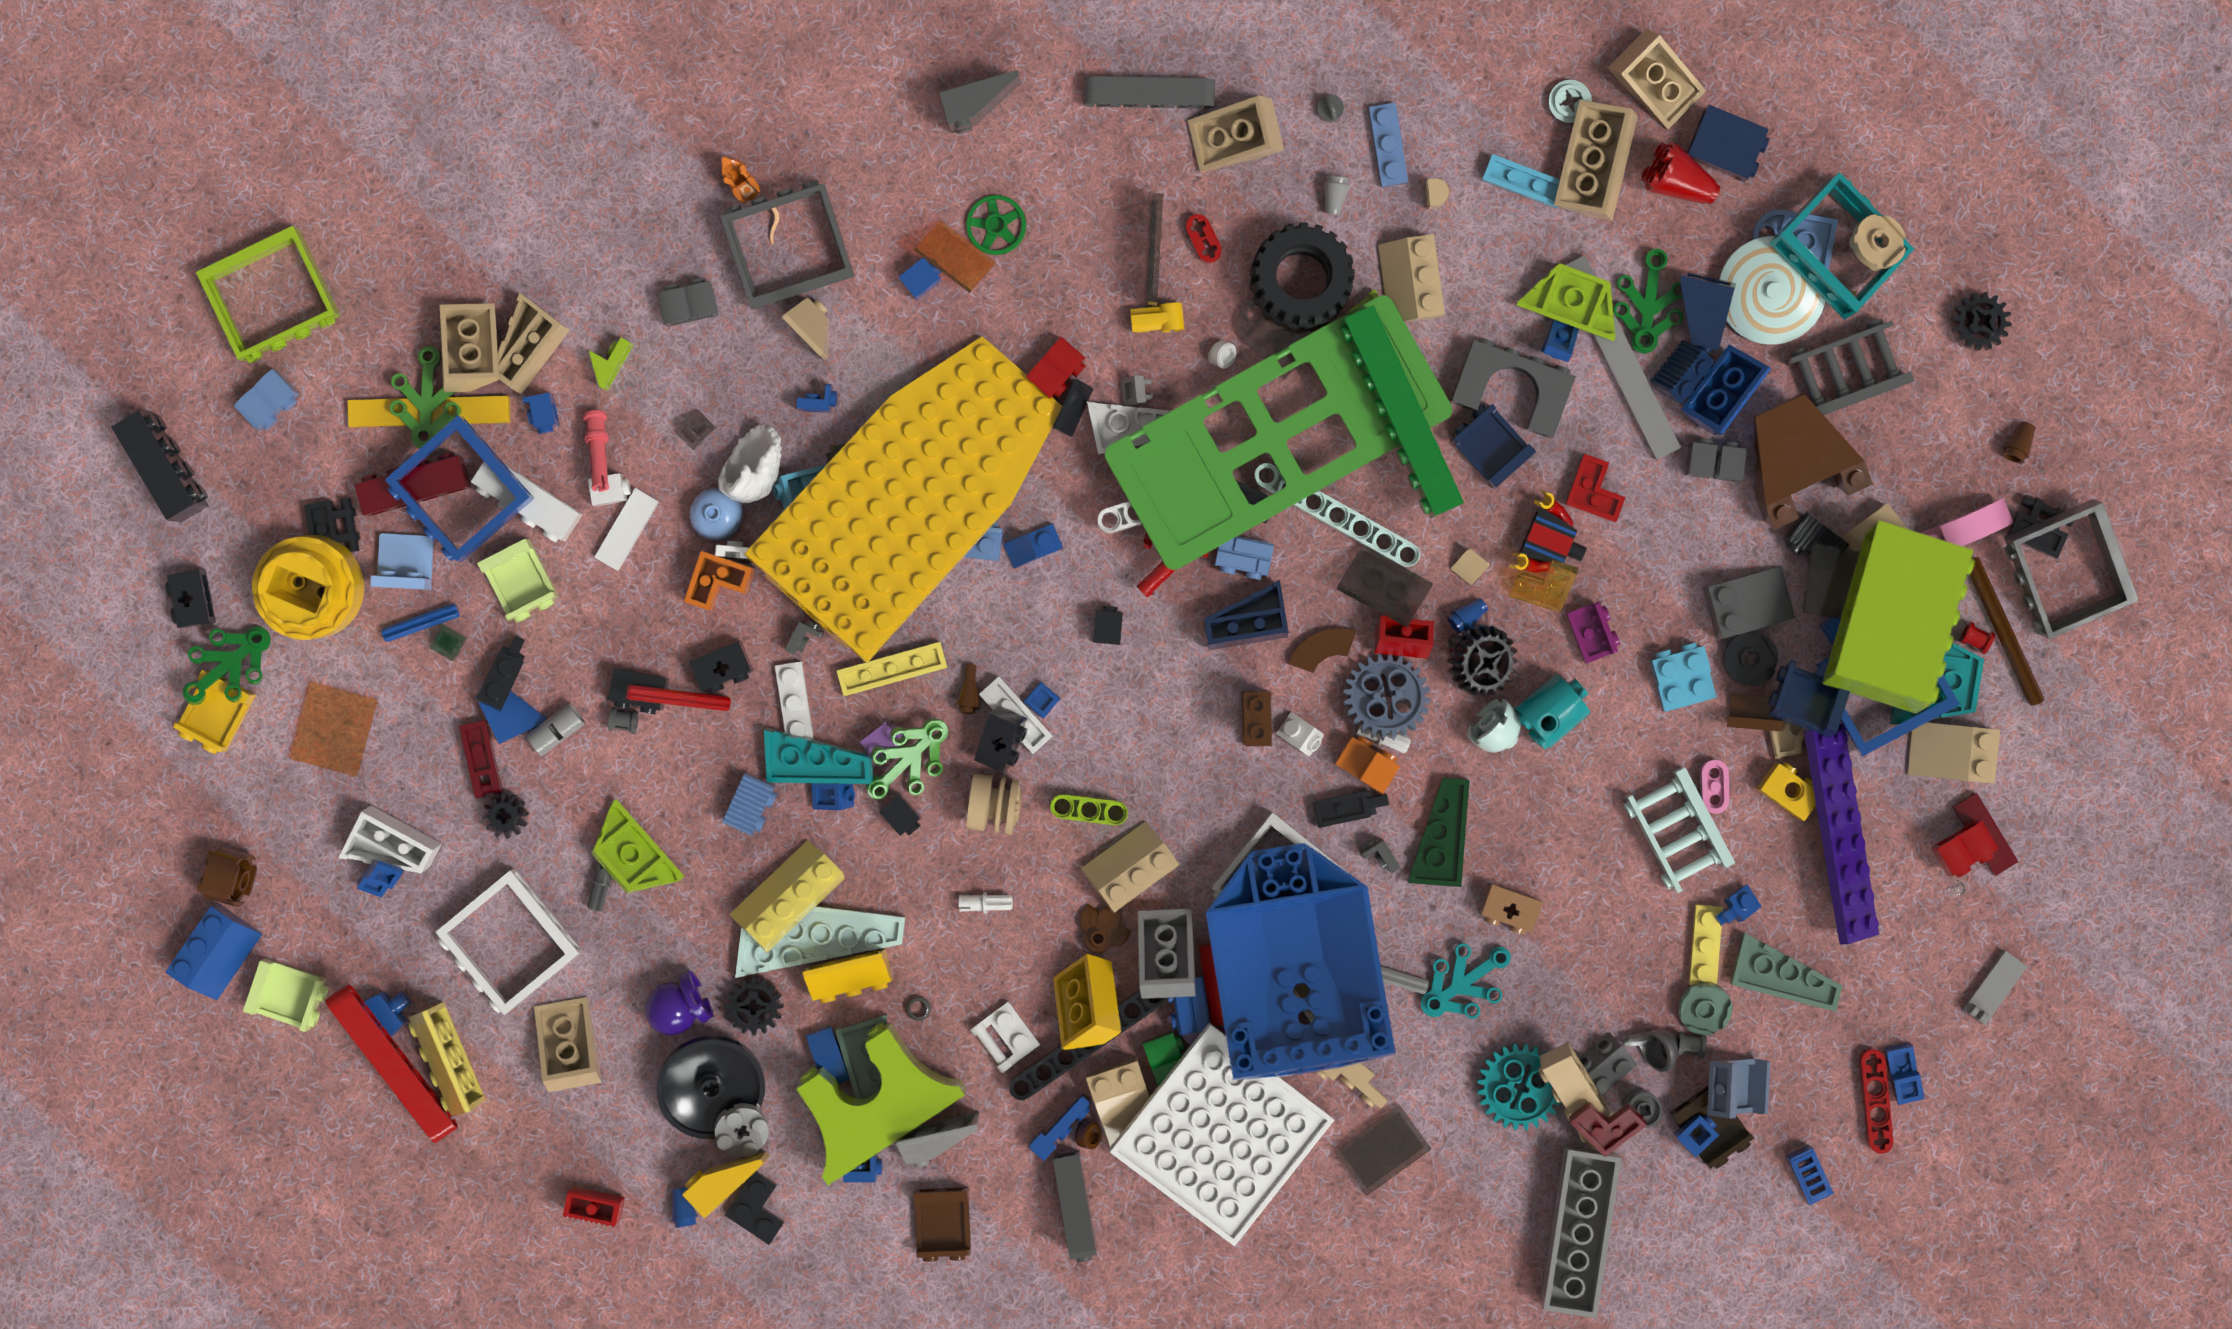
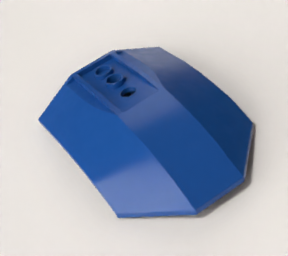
(1289, 923)

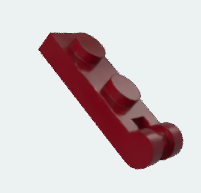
(480, 758)

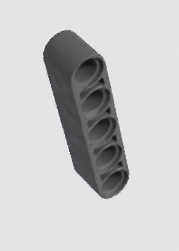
(1145, 91)

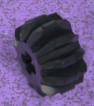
(510, 807)

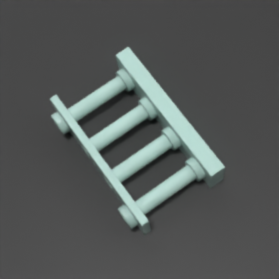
(1693, 807)

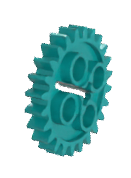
(1496, 1077)

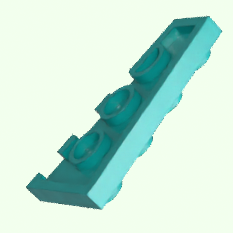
(810, 761)

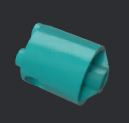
(1559, 705)

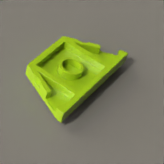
(1574, 300)
(631, 853)

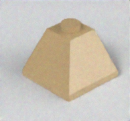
(811, 324)

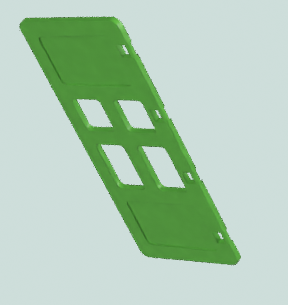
(1188, 487)

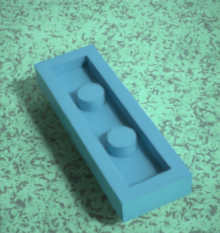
(1521, 180)

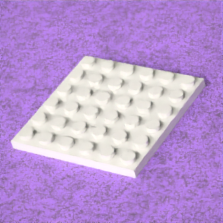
(1220, 1140)

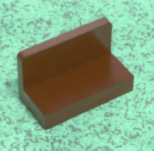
(1752, 713)

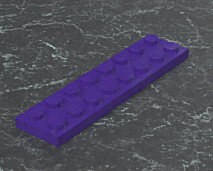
(1842, 836)

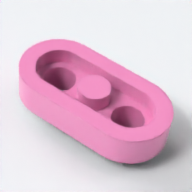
(1715, 786)

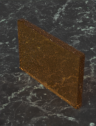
(955, 256)

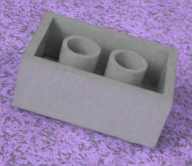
(1166, 953)

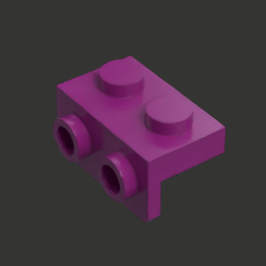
(1593, 632)

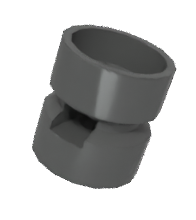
(1645, 1104)

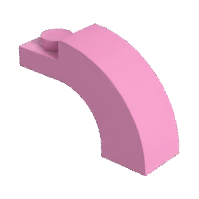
(1974, 524)

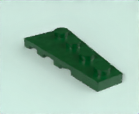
(1443, 840)

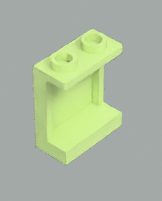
(519, 580)
(286, 994)

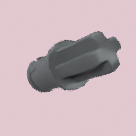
(599, 889)

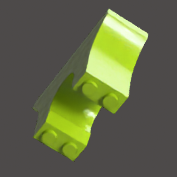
(864, 1126)

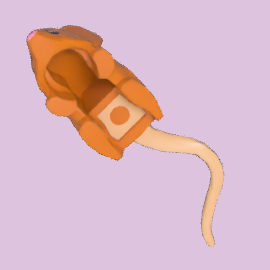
(743, 185)

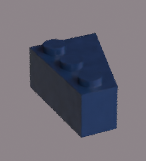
(1249, 621)

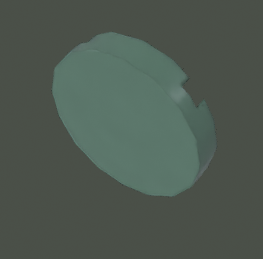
(1705, 1008)

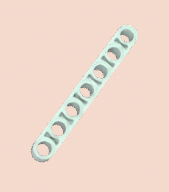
(1346, 525)

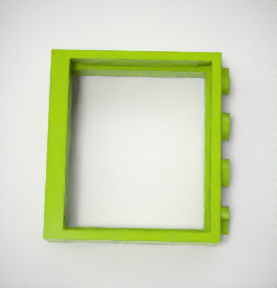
(248, 256)

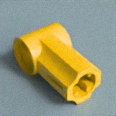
(1160, 318)

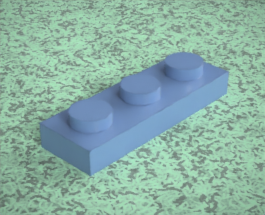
(1388, 145)

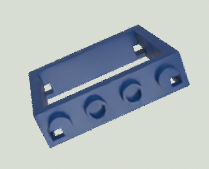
(432, 530)
(1901, 729)

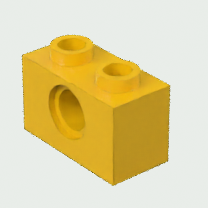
(1774, 786)

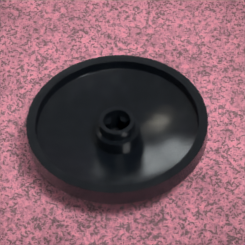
(704, 1080)

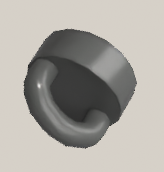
(1330, 108)

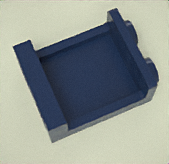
(1728, 143)
(1491, 445)
(1806, 701)

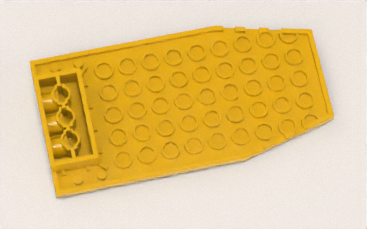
(908, 496)

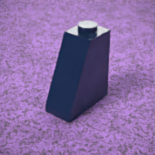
(1706, 308)

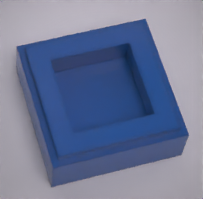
(1042, 700)

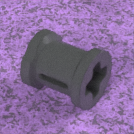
(623, 720)
(1691, 1045)

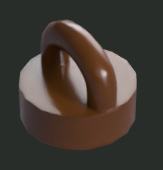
(1088, 1135)

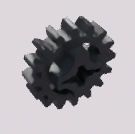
(1988, 329)
(754, 1017)

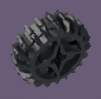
(1473, 660)

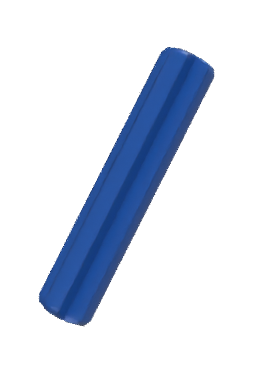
(420, 622)

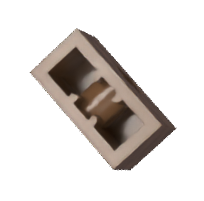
(1499, 897)

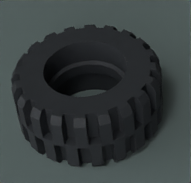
(1308, 242)

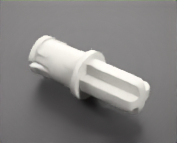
(1399, 744)
(985, 902)

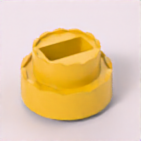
(302, 610)

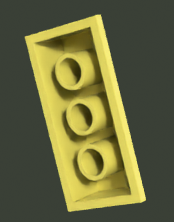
(787, 896)

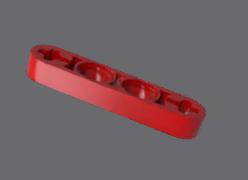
(1879, 1100)

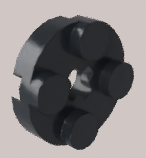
(1746, 673)

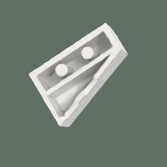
(389, 840)

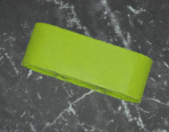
(1075, 812)

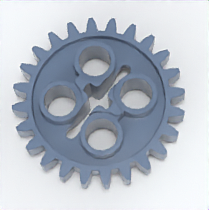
(1410, 694)

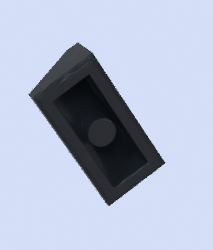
(1073, 408)

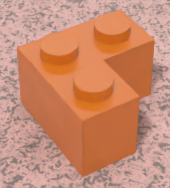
(712, 574)
(1366, 764)

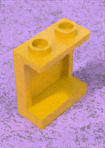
(216, 718)

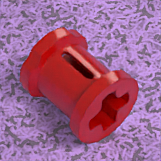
(1977, 638)

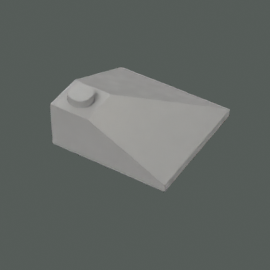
(934, 1138)

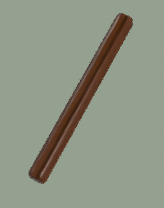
(2005, 634)

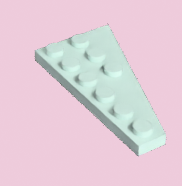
(822, 936)

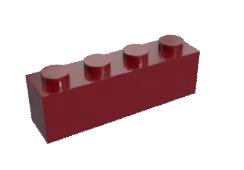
(422, 482)

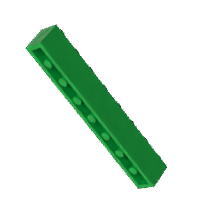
(1401, 412)

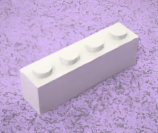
(545, 510)

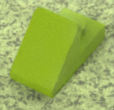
(608, 369)

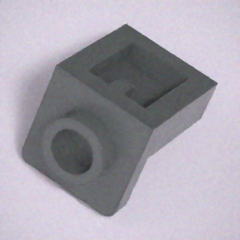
(799, 640)
(1385, 856)

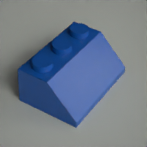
(1725, 390)
(214, 952)

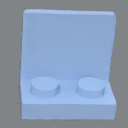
(404, 562)

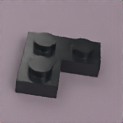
(749, 1210)

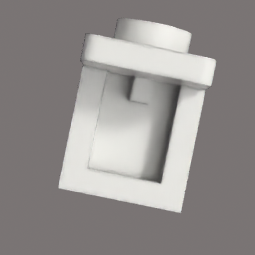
(1300, 734)

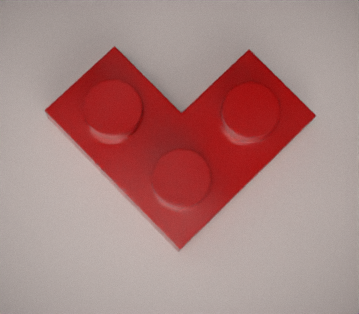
(1587, 491)

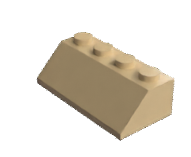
(1596, 159)

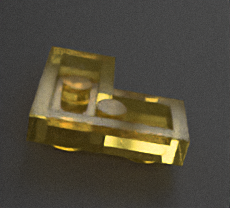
(1545, 592)

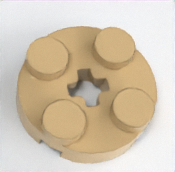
(1864, 245)

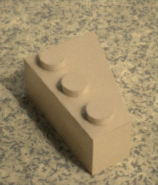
(528, 344)

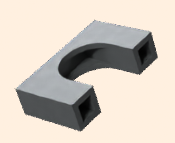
(1551, 384)

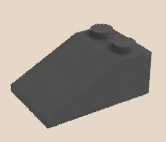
(973, 102)
(1749, 603)

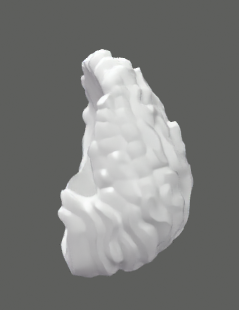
(752, 466)

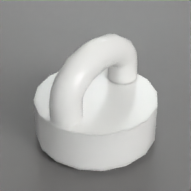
(1222, 354)

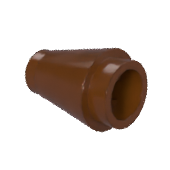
(2020, 443)

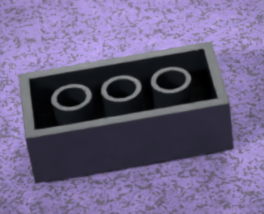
(161, 466)

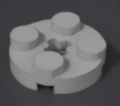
(743, 1144)

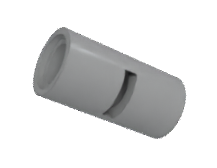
(555, 729)

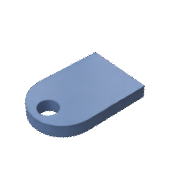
(1814, 231)

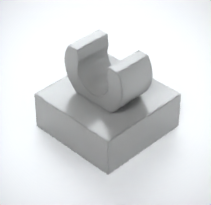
(1134, 390)

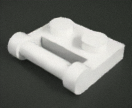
(1011, 1030)

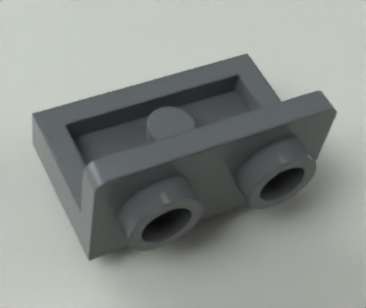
(1607, 1062)

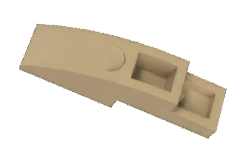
(1358, 1076)

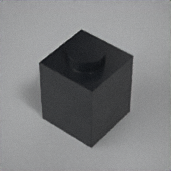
(1108, 626)
(901, 815)

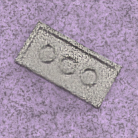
(1154, 250)

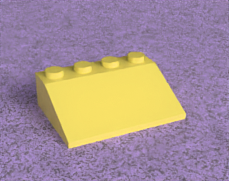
(446, 1059)

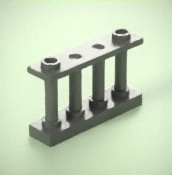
(1869, 386)

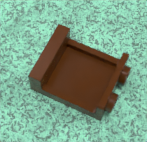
(1256, 718)
(942, 1223)

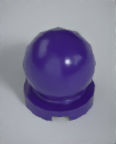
(675, 1006)

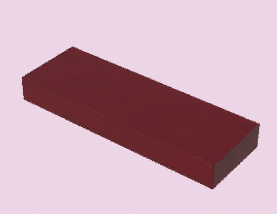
(1973, 809)

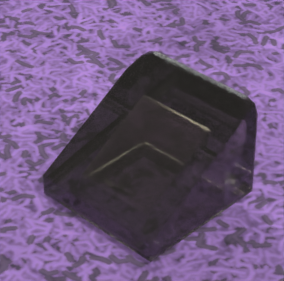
(695, 429)

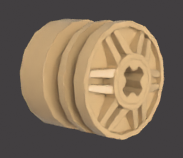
(993, 804)

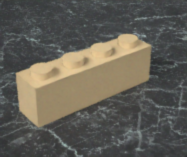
(1571, 1082)

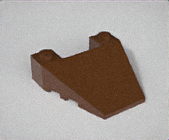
(1798, 450)

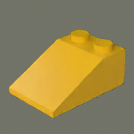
(711, 1188)

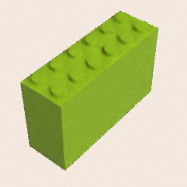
(1899, 617)

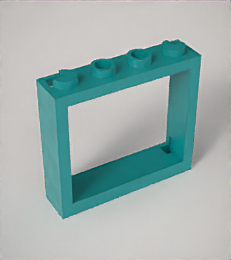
(1812, 269)

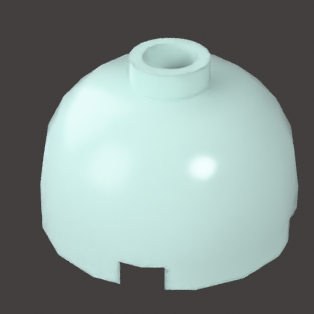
(1497, 727)

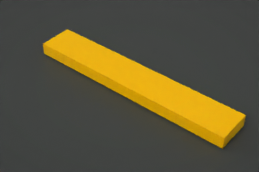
(474, 409)

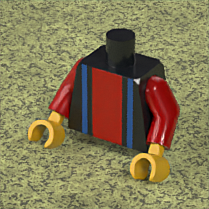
(1548, 538)

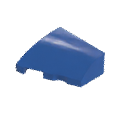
(513, 719)

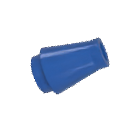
(1467, 615)
(682, 1211)

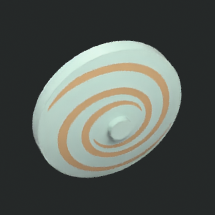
(1769, 295)

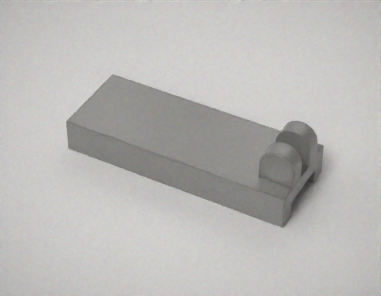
(1994, 987)

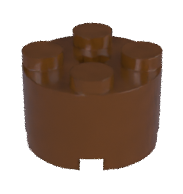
(227, 876)

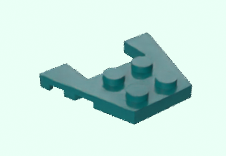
(1964, 677)

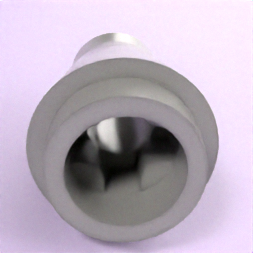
(1335, 193)

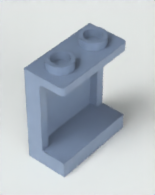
(1738, 1087)

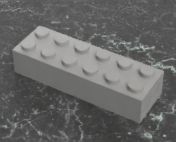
(1580, 1231)

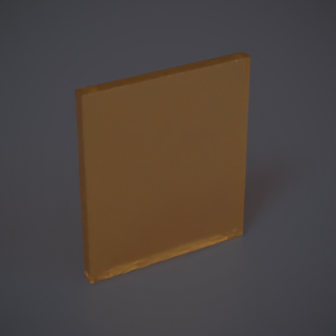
(333, 729)

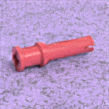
(596, 439)

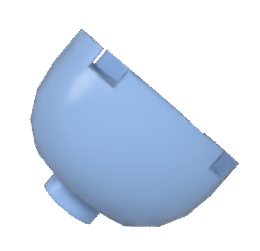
(715, 515)

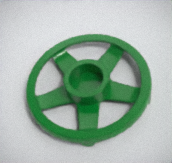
(996, 225)

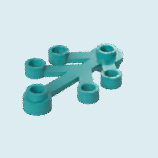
(1462, 983)

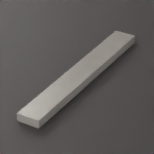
(1635, 385)

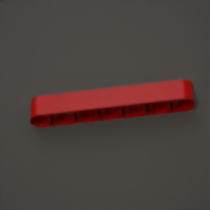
(391, 1063)

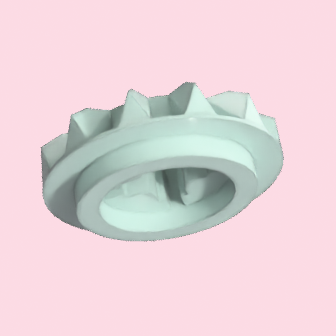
(1558, 95)

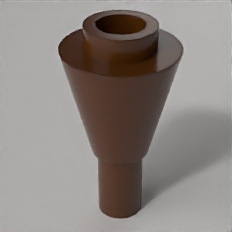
(968, 695)

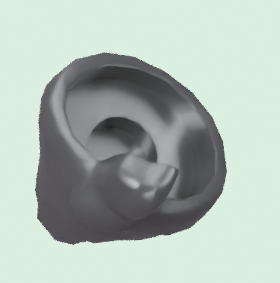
(1657, 1048)

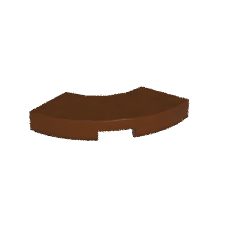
(1320, 646)

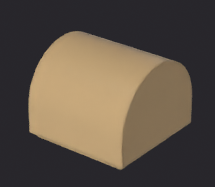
(1435, 193)

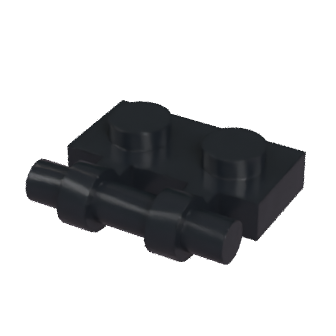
(322, 521)
(2048, 543)

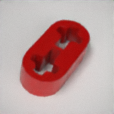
(1209, 235)

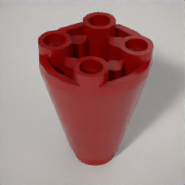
(1679, 176)

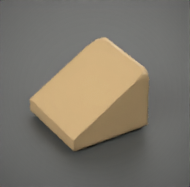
(1469, 566)

